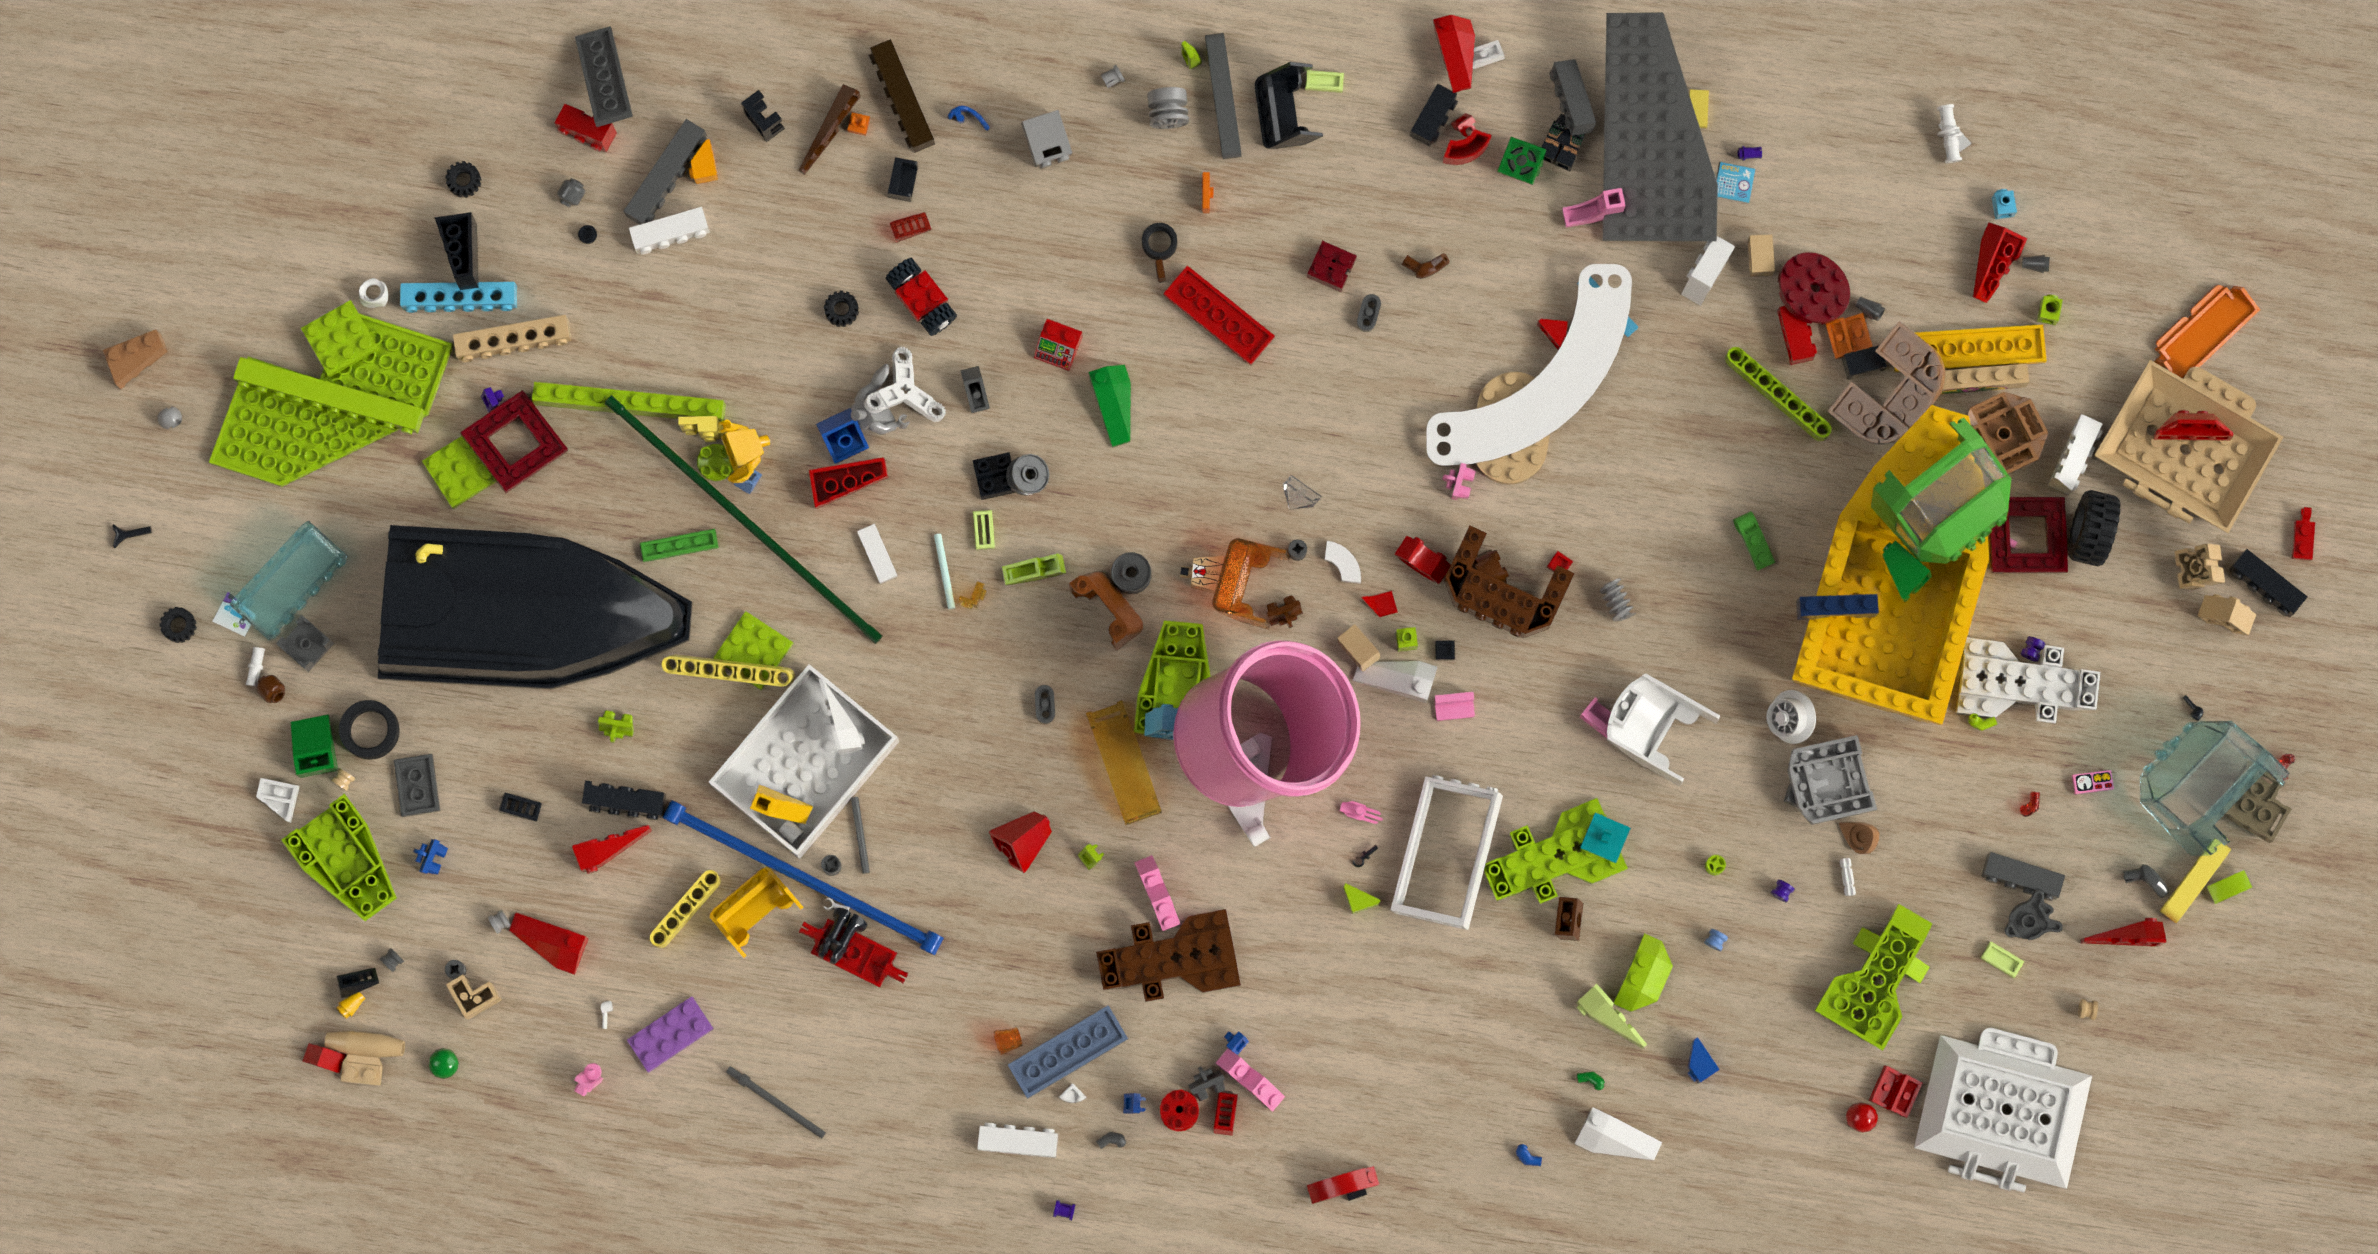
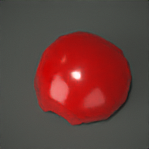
(1862, 1117)

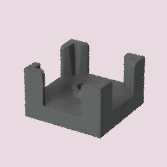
(305, 644)

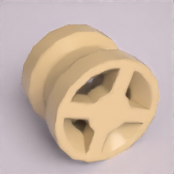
(343, 779)
(2088, 1009)

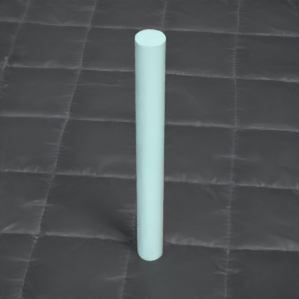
(944, 571)

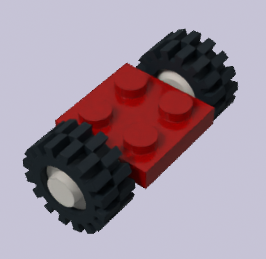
(921, 296)

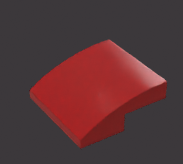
(1895, 1091)

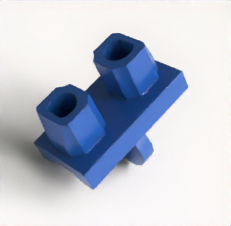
(434, 848)

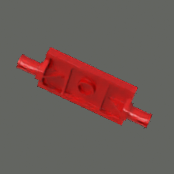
(862, 956)

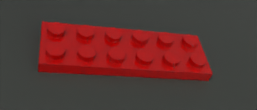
(1219, 315)

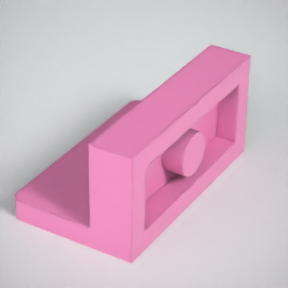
(1454, 706)

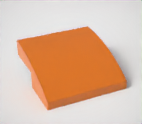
(1849, 335)

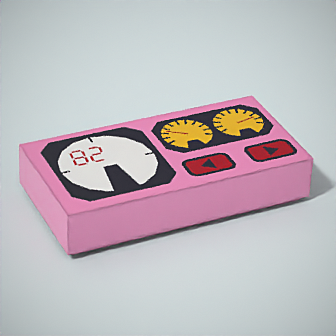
(2092, 782)

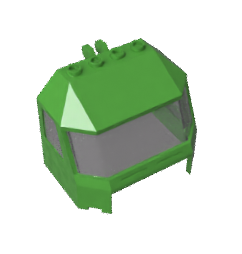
(1949, 502)

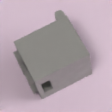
(1046, 133)

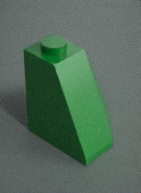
(1905, 570)

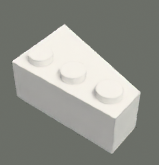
(1707, 269)

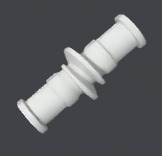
(1949, 133)

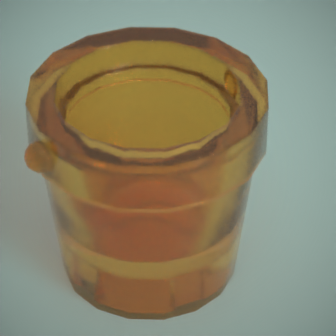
(1007, 1040)

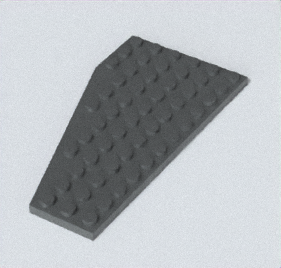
(1653, 138)

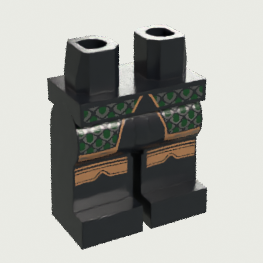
(1560, 136)

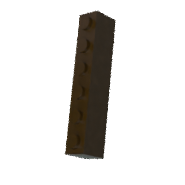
(902, 95)

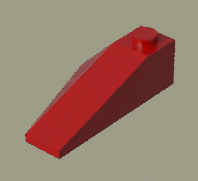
(1997, 252)

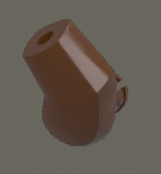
(1428, 268)

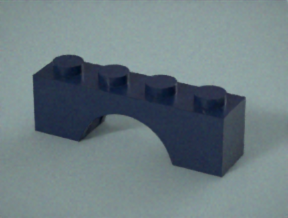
(1840, 605)

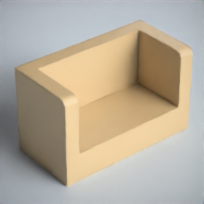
(1761, 255)
(1358, 647)

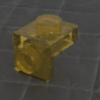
(978, 594)

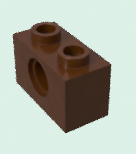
(1569, 918)

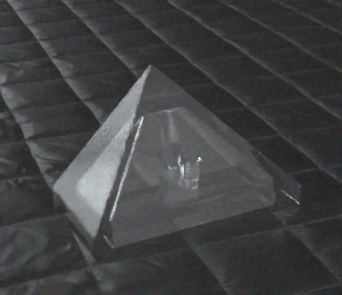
(1299, 495)

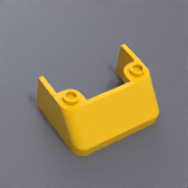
(750, 905)

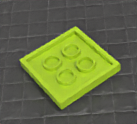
(340, 338)
(458, 472)
(754, 643)

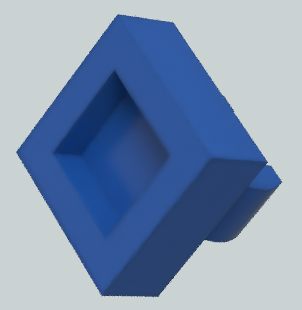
(1236, 1042)
(1132, 1103)

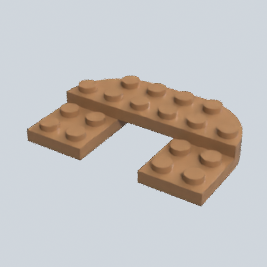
(1910, 399)

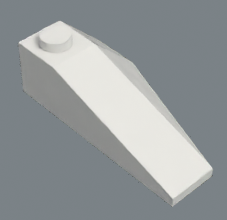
(844, 731)

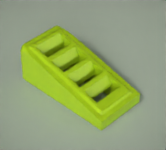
(1190, 55)

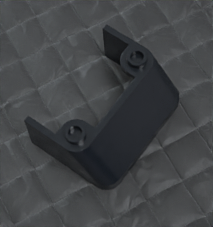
(1277, 107)

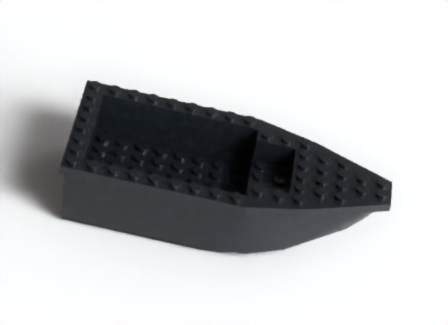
(517, 611)

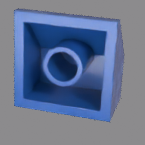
(842, 436)

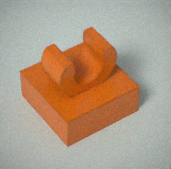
(858, 124)

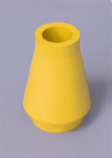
(349, 1005)

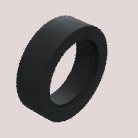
(362, 707)

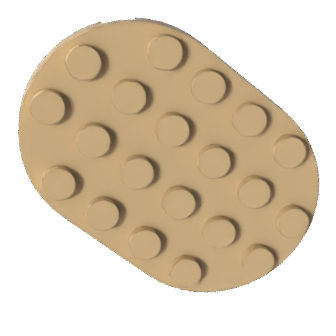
(1524, 463)

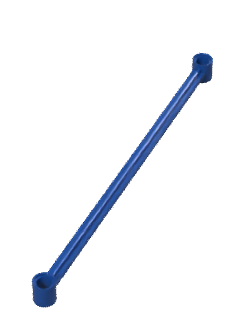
(929, 942)

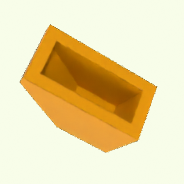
(703, 164)

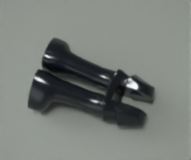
(839, 947)

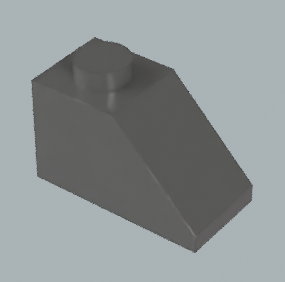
(975, 389)

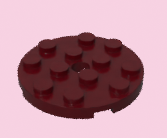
(1797, 295)

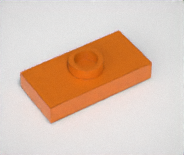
(1207, 192)

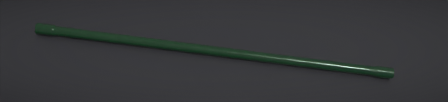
(866, 628)

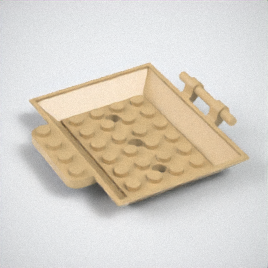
(2189, 478)

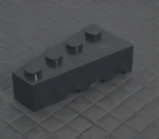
(461, 247)
(623, 800)

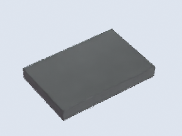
(417, 785)

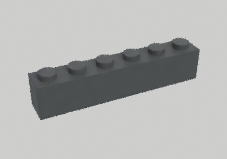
(665, 173)

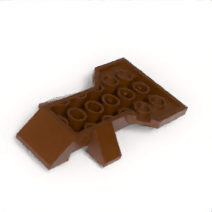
(1151, 962)

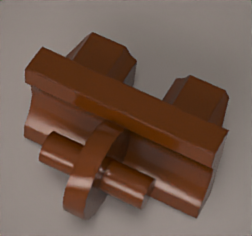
(1284, 614)

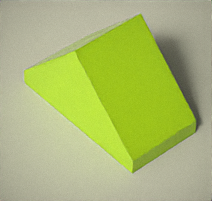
(1359, 900)

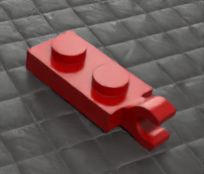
(2303, 536)

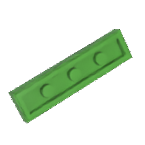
(679, 545)

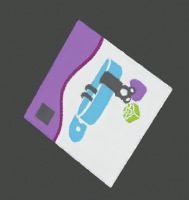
(229, 618)

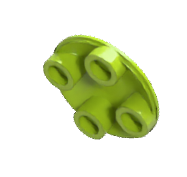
(714, 462)

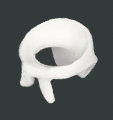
(380, 301)

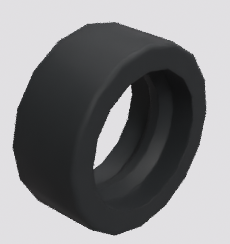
(1159, 255)

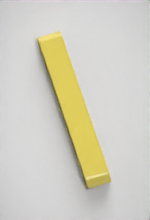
(719, 670)

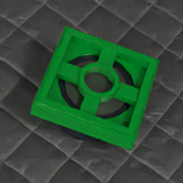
(1522, 161)

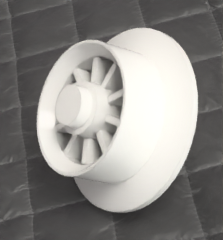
(1791, 716)

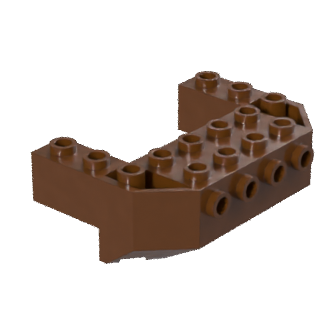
(1497, 601)

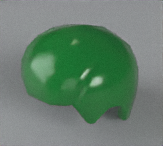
(443, 1063)

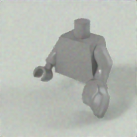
(879, 422)

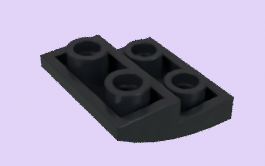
(992, 475)

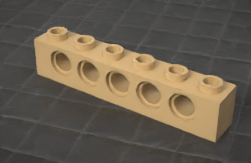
(502, 333)

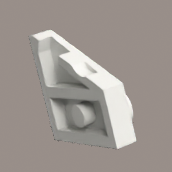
(279, 797)

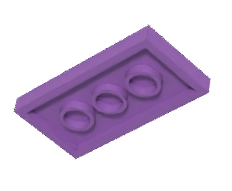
(670, 1034)

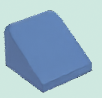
(749, 485)

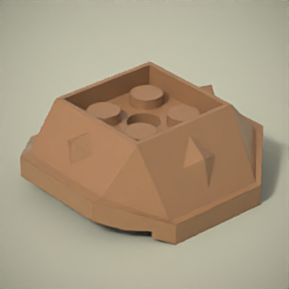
(2018, 420)

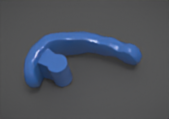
(960, 118)

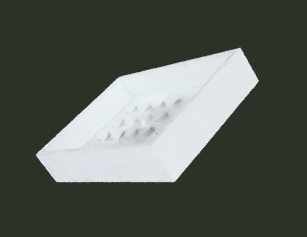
(798, 757)

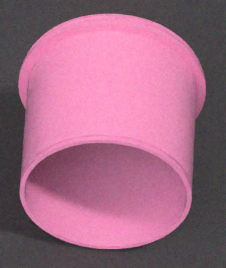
(1318, 714)

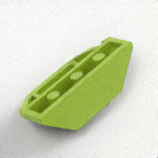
(1645, 975)

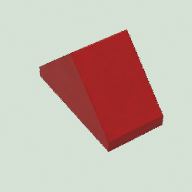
(1554, 330)
(324, 1058)

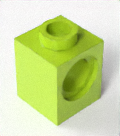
(2049, 317)
(1406, 639)

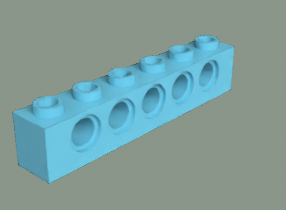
(410, 292)

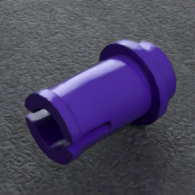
(1749, 152)

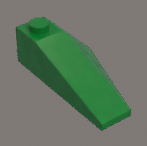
(1113, 397)

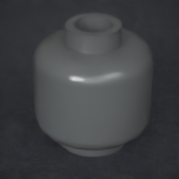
(571, 192)

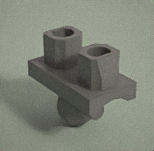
(1205, 1080)

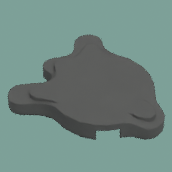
(2031, 918)

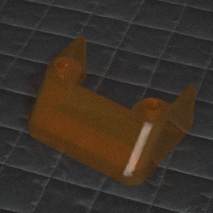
(1234, 576)

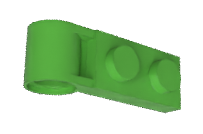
(1754, 540)

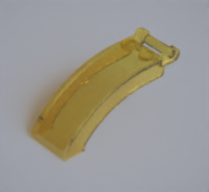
(1124, 764)

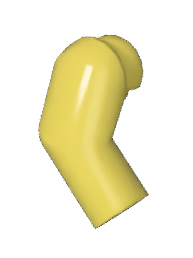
(427, 549)

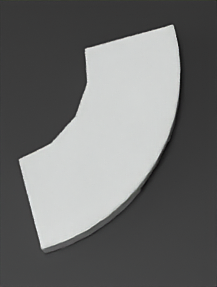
(1344, 562)

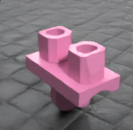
(1459, 490)
(588, 1079)

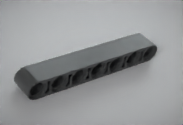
(1223, 96)

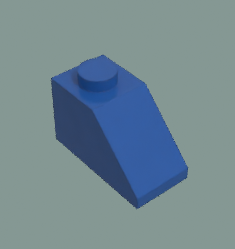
(1700, 1062)

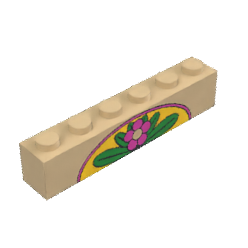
(1986, 379)

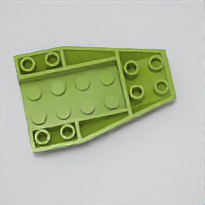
(1173, 669)
(343, 858)

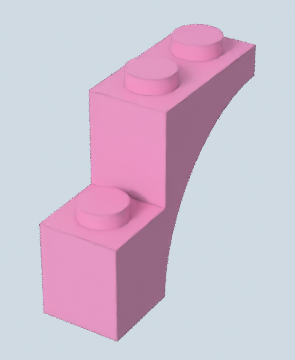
(1595, 209)
(1157, 893)
(1250, 1079)

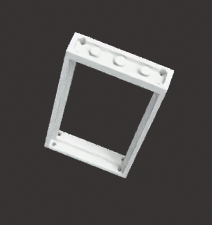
(1413, 843)

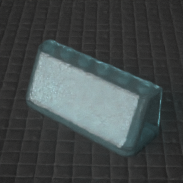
(288, 580)

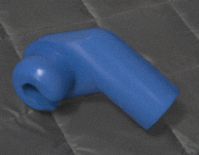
(1526, 1158)

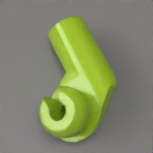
(1980, 723)

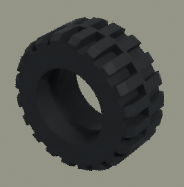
(2094, 528)

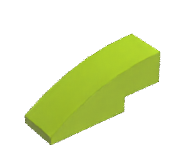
(1034, 569)

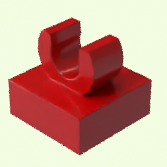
(1463, 123)

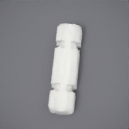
(1847, 877)

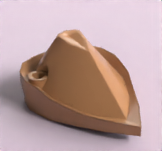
(1860, 835)

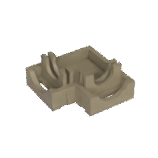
(2259, 809)

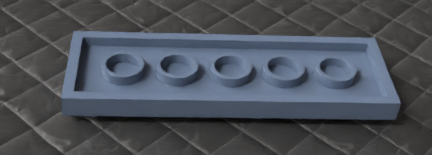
(1067, 1052)

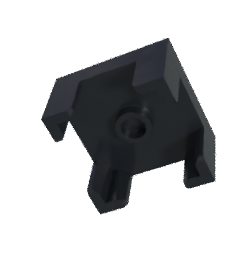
(766, 127)

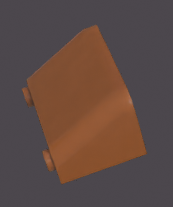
(1127, 621)

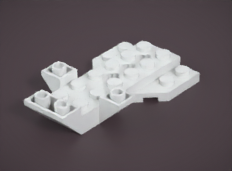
(2043, 685)

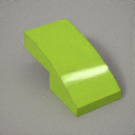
(2229, 886)

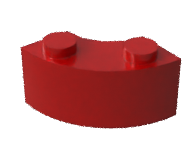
(1467, 149)
(1422, 559)

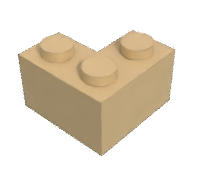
(2227, 613)
(472, 1001)

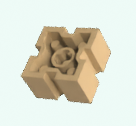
(2199, 566)

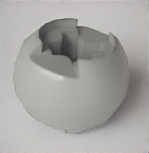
(169, 417)

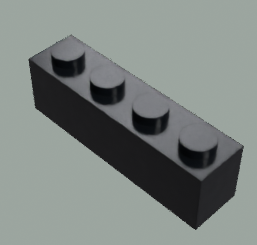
(2268, 583)

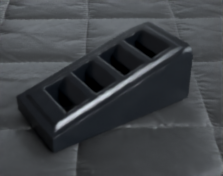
(502, 809)
(351, 984)

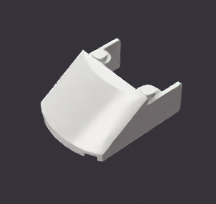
(1645, 716)

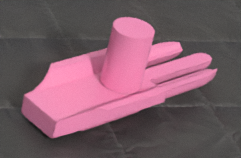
(1358, 811)

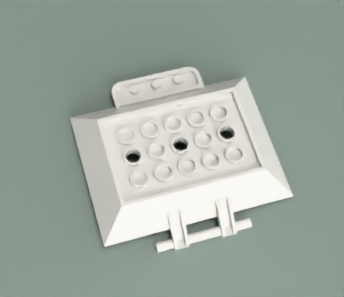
(1996, 1073)

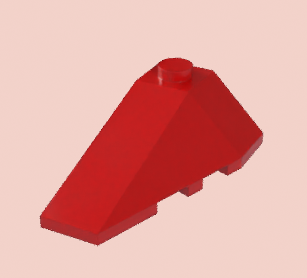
(1456, 44)
(597, 853)
(2142, 933)
(553, 943)

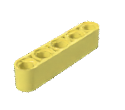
(2193, 883)
(682, 919)

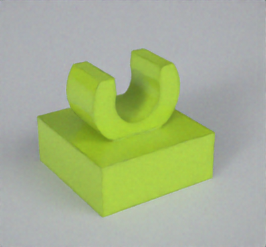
(1090, 856)

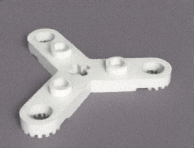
(893, 395)

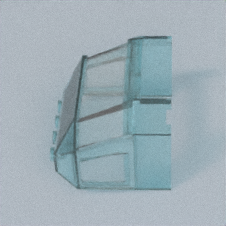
(2202, 779)

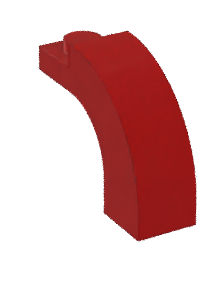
(1342, 1184)

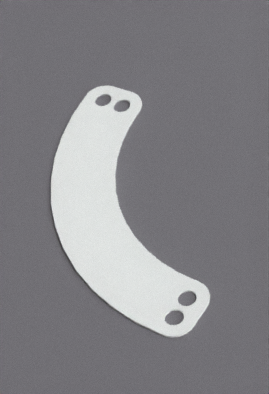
(1556, 391)

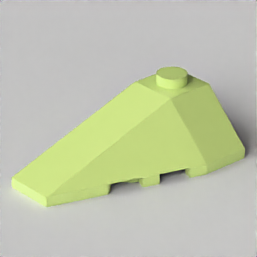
(1599, 1008)

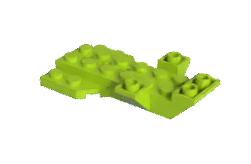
(1535, 865)
(1890, 957)

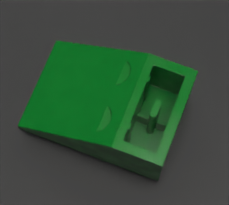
(313, 746)

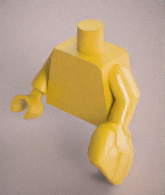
(743, 449)

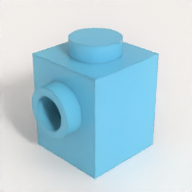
(2004, 204)

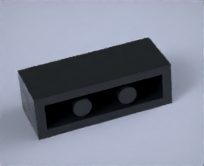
(1434, 115)

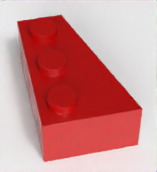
(583, 128)

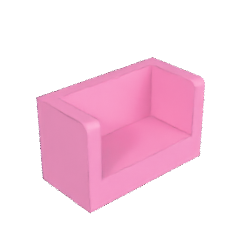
(1596, 716)

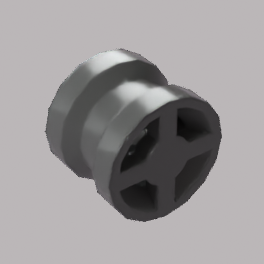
(1297, 554)
(391, 959)
(457, 971)

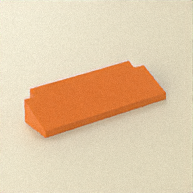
(2206, 330)

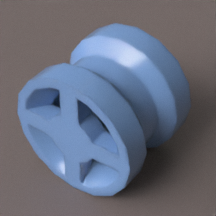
(1716, 940)

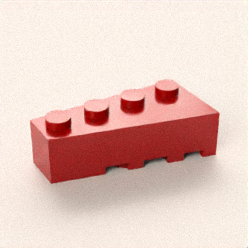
(842, 480)

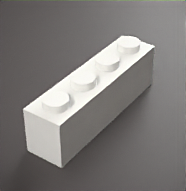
(669, 230)
(1018, 1141)

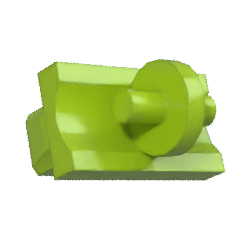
(616, 728)

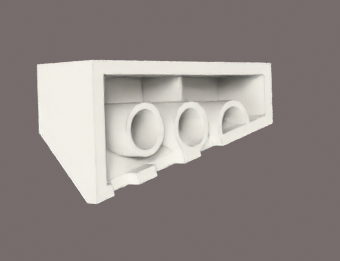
(2075, 454)

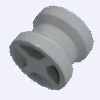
(499, 921)

